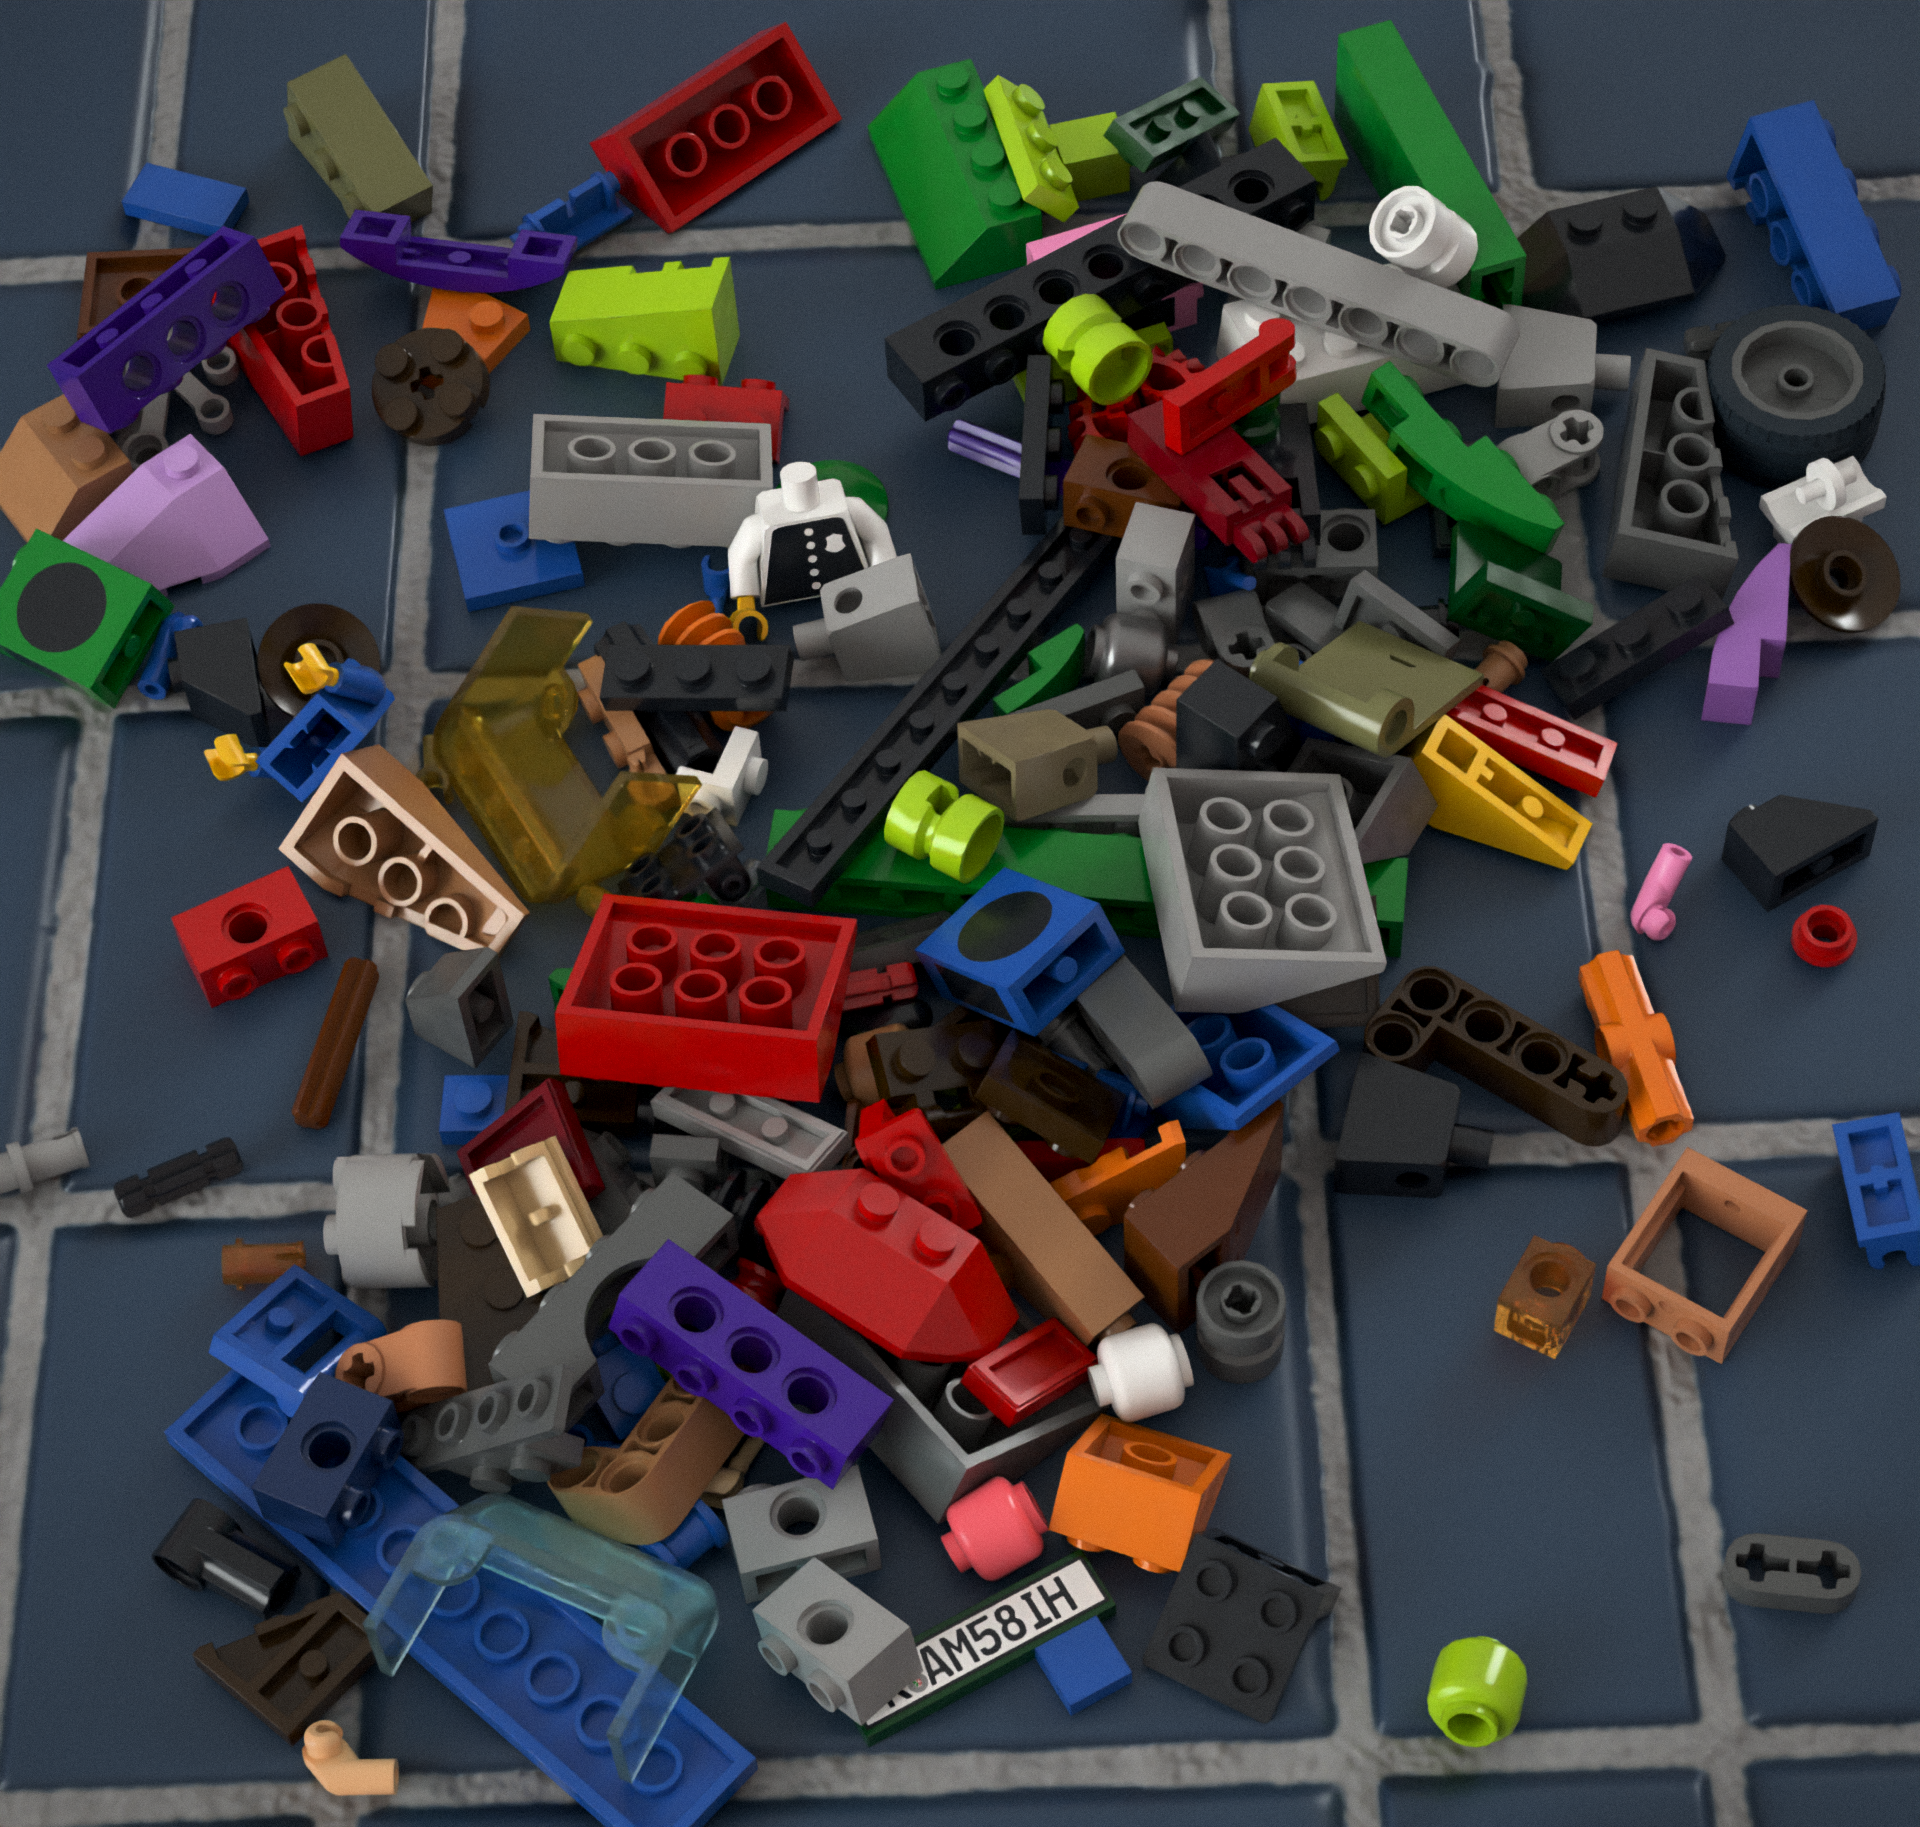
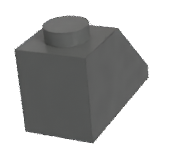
(462, 1004)

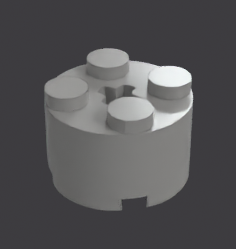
(386, 1219)

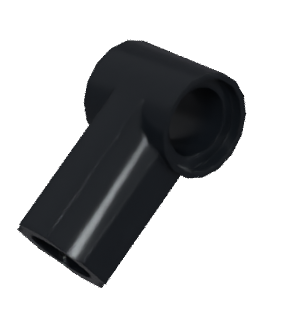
(213, 1553)

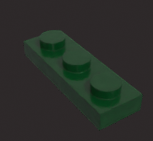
(1170, 124)

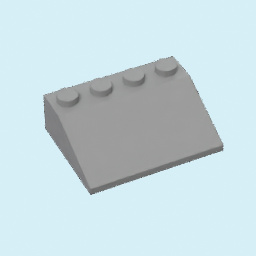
(1256, 886)

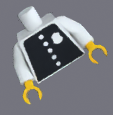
(801, 542)

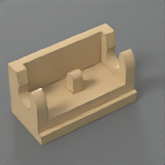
(538, 1214)

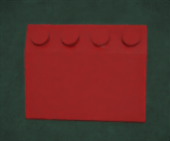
(706, 998)

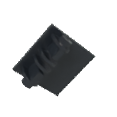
(701, 851)

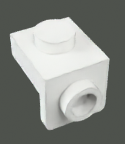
(735, 779)

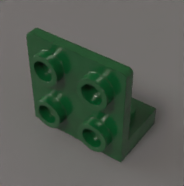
(1512, 593)

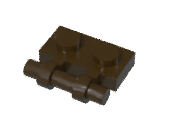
(934, 1064)

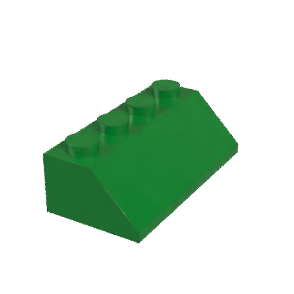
(954, 176)

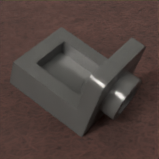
(692, 1158)

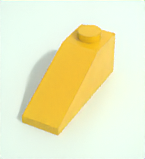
(1492, 799)

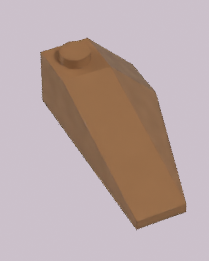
(395, 847)

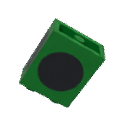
(78, 617)

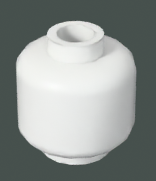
(1141, 1372)

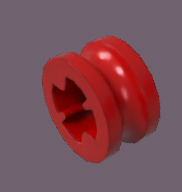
(759, 1284)

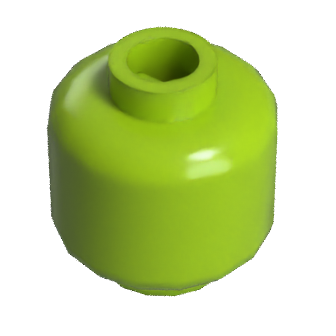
(1477, 1691)

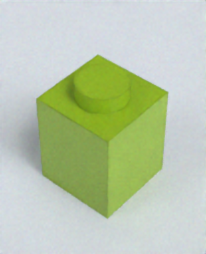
(1091, 158)

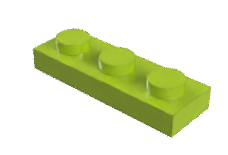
(1031, 147)

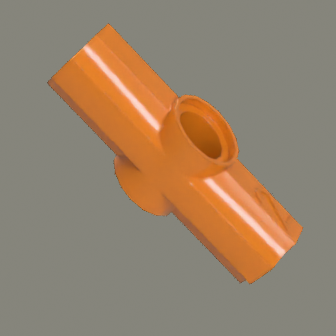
(1637, 1045)

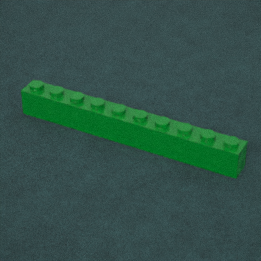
(1090, 865)

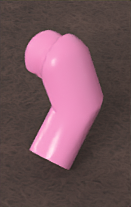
(1650, 908)

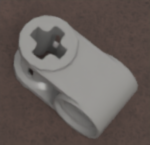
(1557, 465)

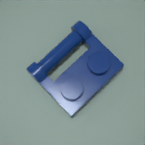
(282, 1326)

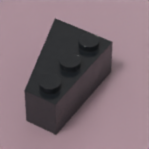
(1232, 725)

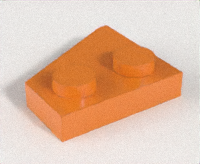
(480, 320)
(1107, 1187)

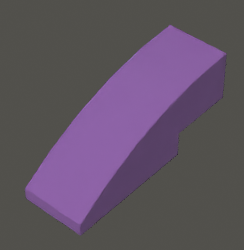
(1752, 644)

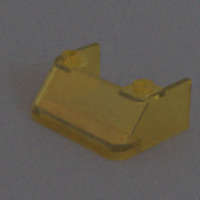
(523, 781)

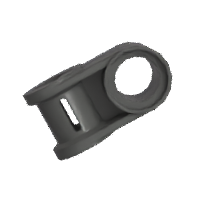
(1232, 628)

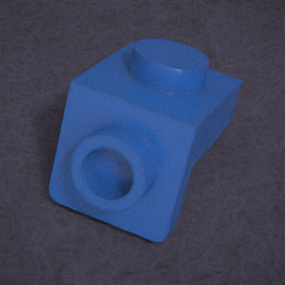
(629, 1385)

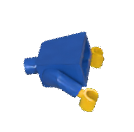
(330, 723)

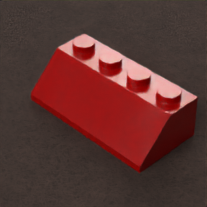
(718, 129)

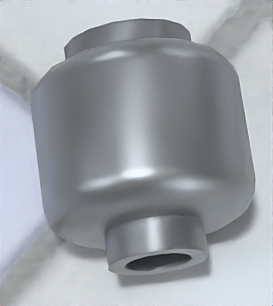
(1131, 643)

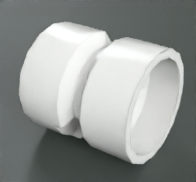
(1423, 236)

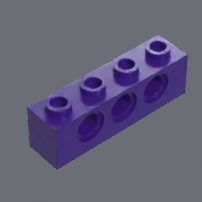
(138, 330)
(739, 1330)

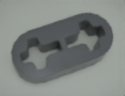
(1791, 1573)

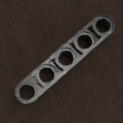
(1141, 1034)

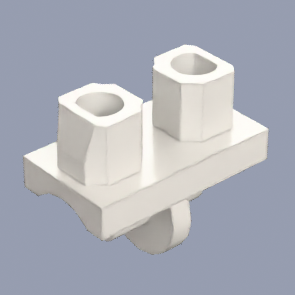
(1823, 492)

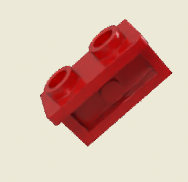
(703, 400)
(915, 1162)

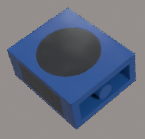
(1020, 951)

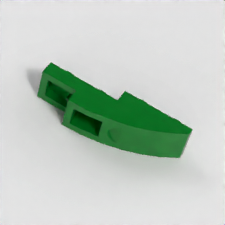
(1462, 481)

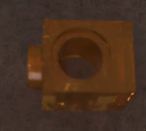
(1538, 1319)

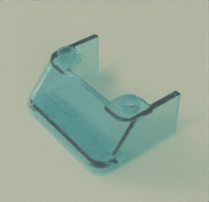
(650, 1609)

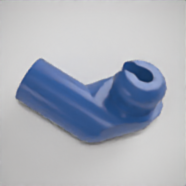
(155, 677)

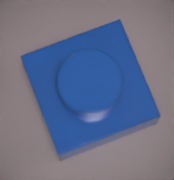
(470, 1105)

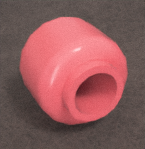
(995, 1529)

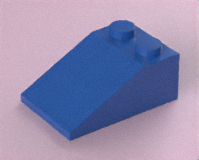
(1252, 1063)

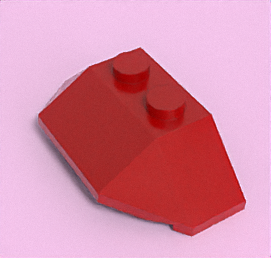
(886, 1266)

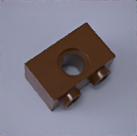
(1106, 485)

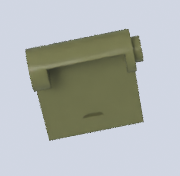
(1366, 687)

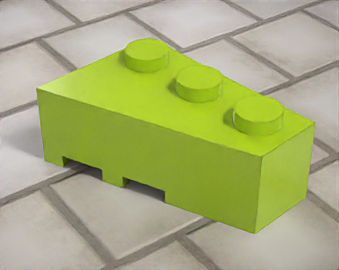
(649, 321)

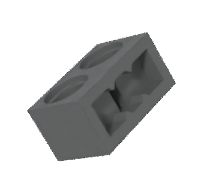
(1344, 551)

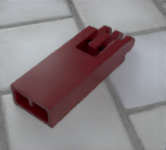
(1252, 523)

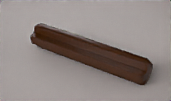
(335, 1043)

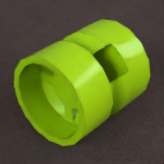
(1097, 349)
(937, 823)

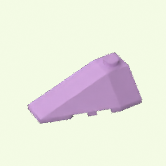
(174, 521)

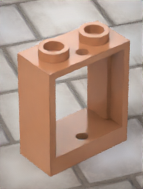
(1728, 1203)

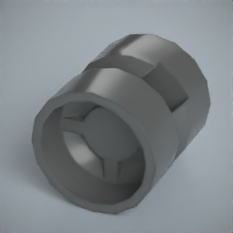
(1240, 1321)

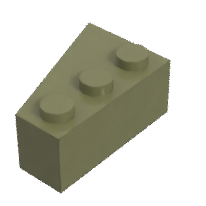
(354, 143)

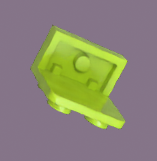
(1360, 456)

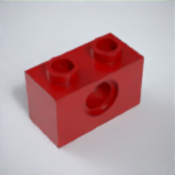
(265, 910)

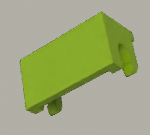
(1303, 126)

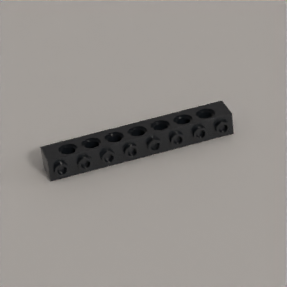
(994, 329)

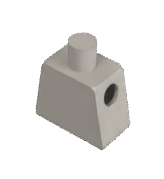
(1554, 368)
(874, 623)

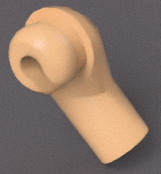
(341, 1769)

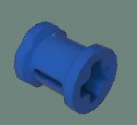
(691, 1539)

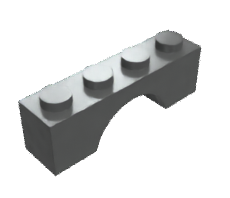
(576, 1309)

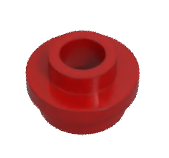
(1829, 923)

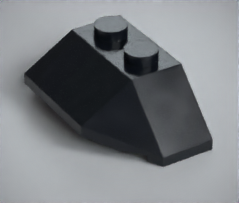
(1619, 256)

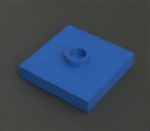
(499, 559)

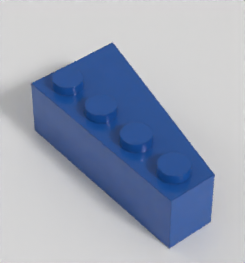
(1814, 215)

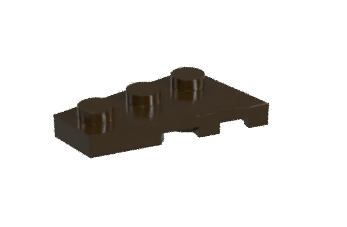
(478, 1285)

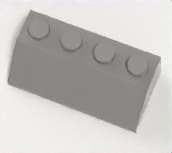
(645, 479)

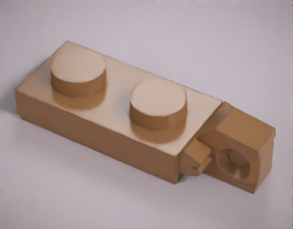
(626, 737)

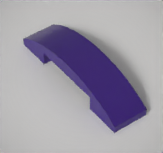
(388, 245)

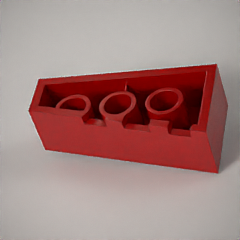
(294, 354)

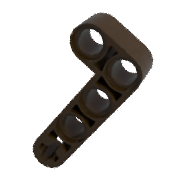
(1577, 1097)

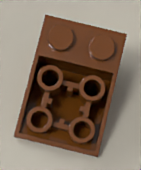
(1202, 1216)

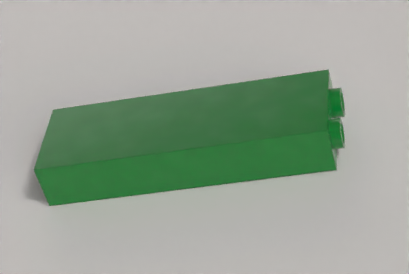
(1410, 142)

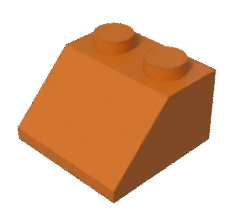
(1137, 1493)

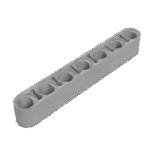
(1319, 284)

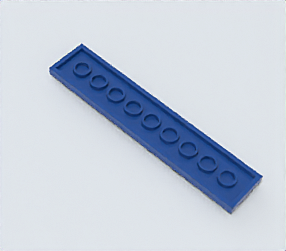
(497, 1645)

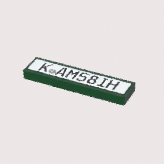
(993, 1640)

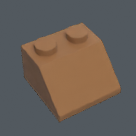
(57, 470)

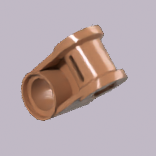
(410, 1365)

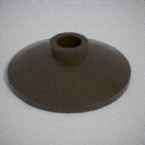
(1859, 563)
(334, 633)

